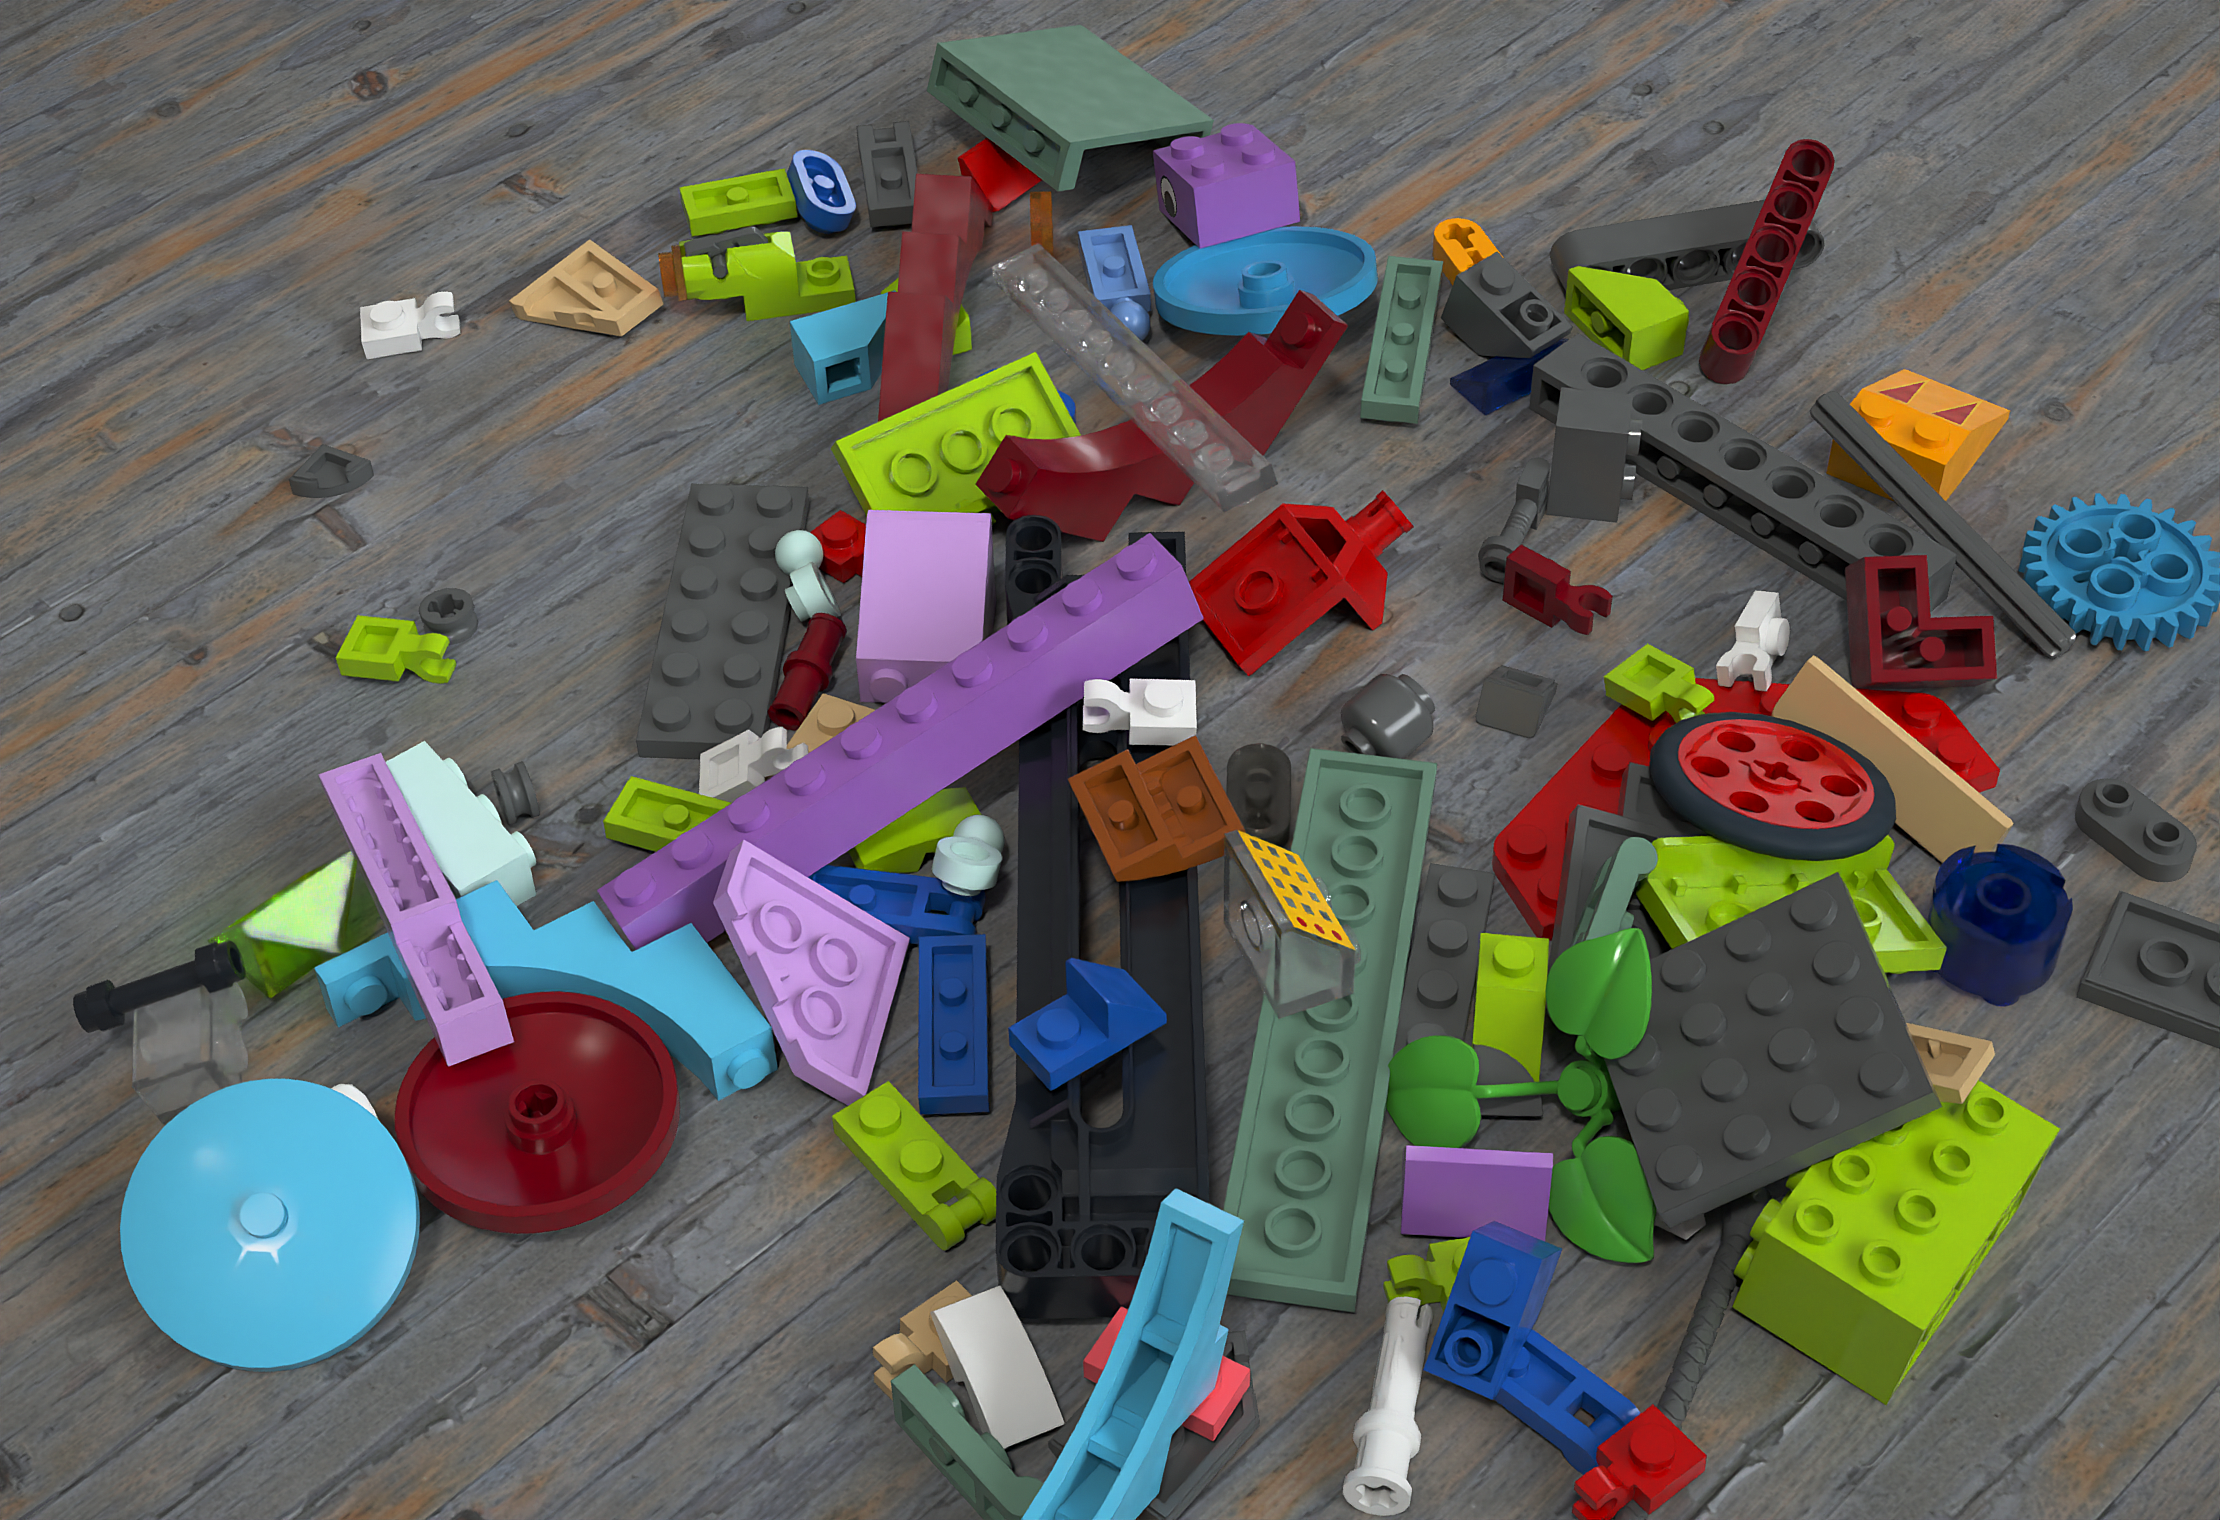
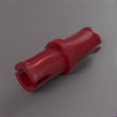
(807, 671)

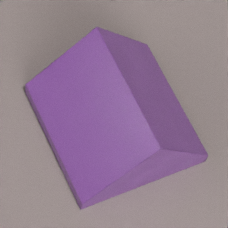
(1464, 1189)

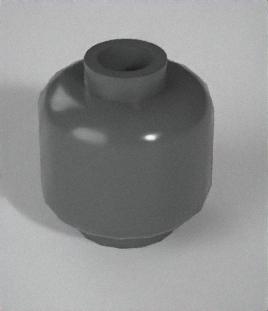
(1387, 717)

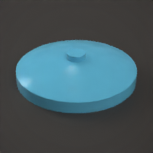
(270, 1225)

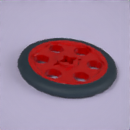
(1772, 786)

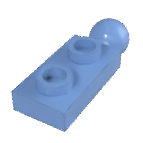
(1117, 275)

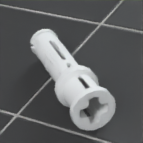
(1387, 1432)

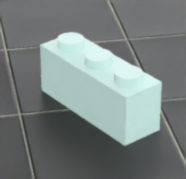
(462, 828)

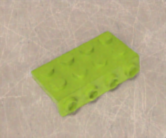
(941, 446)
(1711, 883)

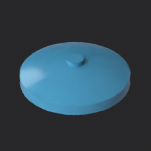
(1254, 279)

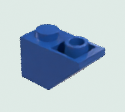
(1491, 1307)

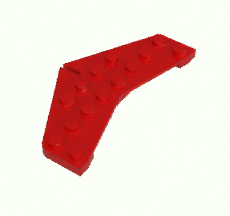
(1532, 845)

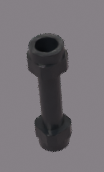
(105, 1005)

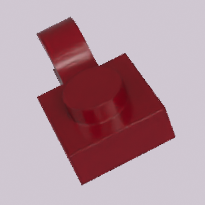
(1545, 593)

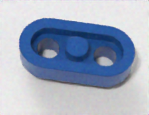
(821, 191)

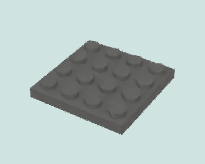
(1766, 1053)

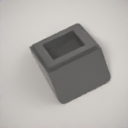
(1515, 701)

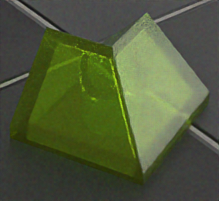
(295, 926)

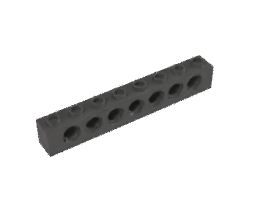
(1738, 476)

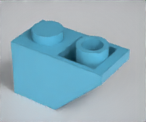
(841, 348)

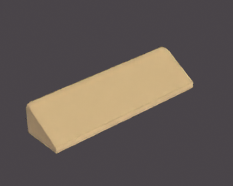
(1929, 796)

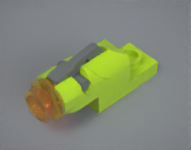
(757, 269)

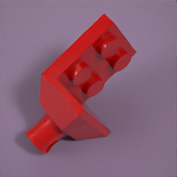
(1295, 572)

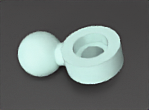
(800, 557)
(970, 857)

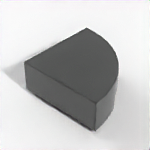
(330, 473)
(1501, 1068)

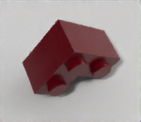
(1898, 641)

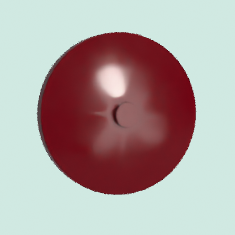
(544, 1124)

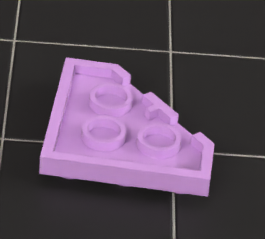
(815, 968)

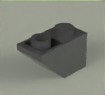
(1501, 312)

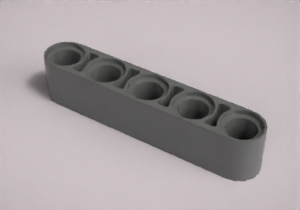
(1673, 248)

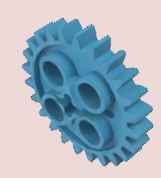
(2122, 571)

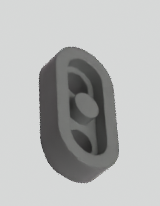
(2135, 830)

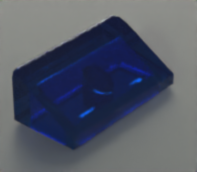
(1499, 380)

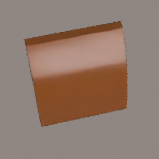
(1156, 812)

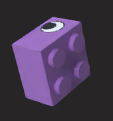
(1226, 185)

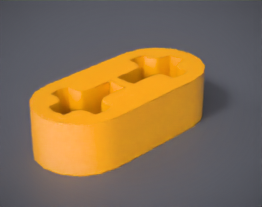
(1460, 246)

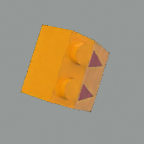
(1928, 425)

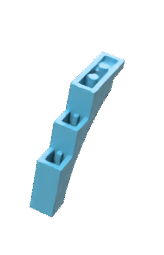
(668, 983)

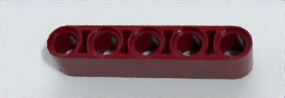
(1760, 282)

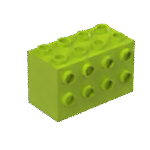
(1890, 1235)

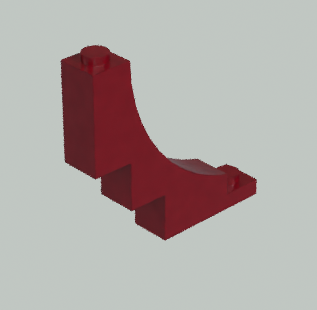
(931, 286)
(1093, 476)

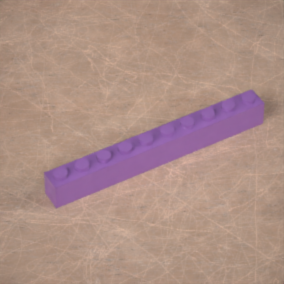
(918, 739)

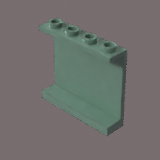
(1055, 96)

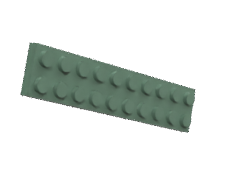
(1323, 1074)

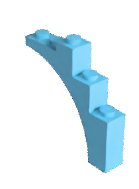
(1156, 1370)

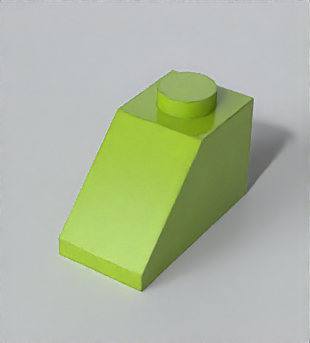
(1627, 315)
(1511, 997)

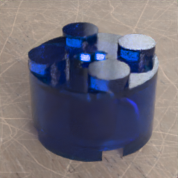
(1999, 920)

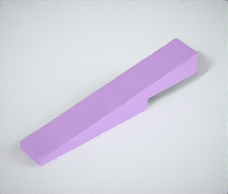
(417, 910)

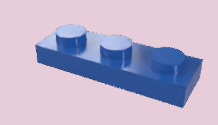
(953, 1025)

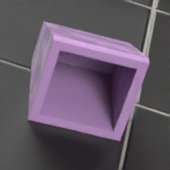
(921, 596)

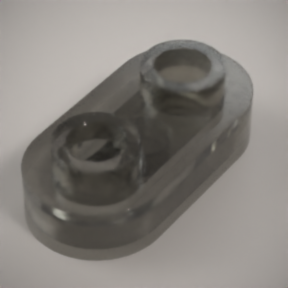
(1261, 791)

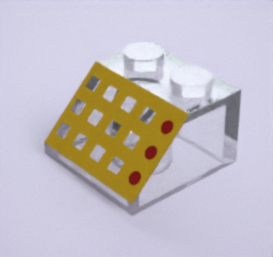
(1285, 926)

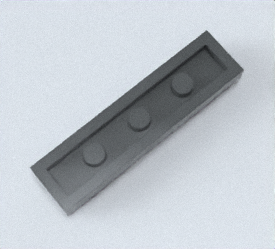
(1444, 954)

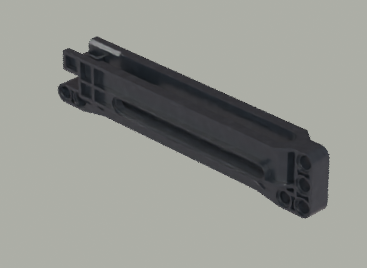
(1091, 1184)

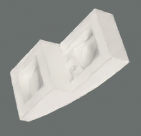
(998, 1366)

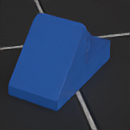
(1087, 1025)

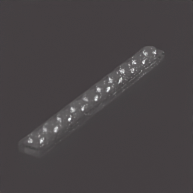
(1136, 379)

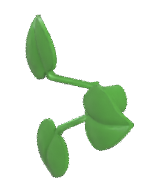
(1605, 998)

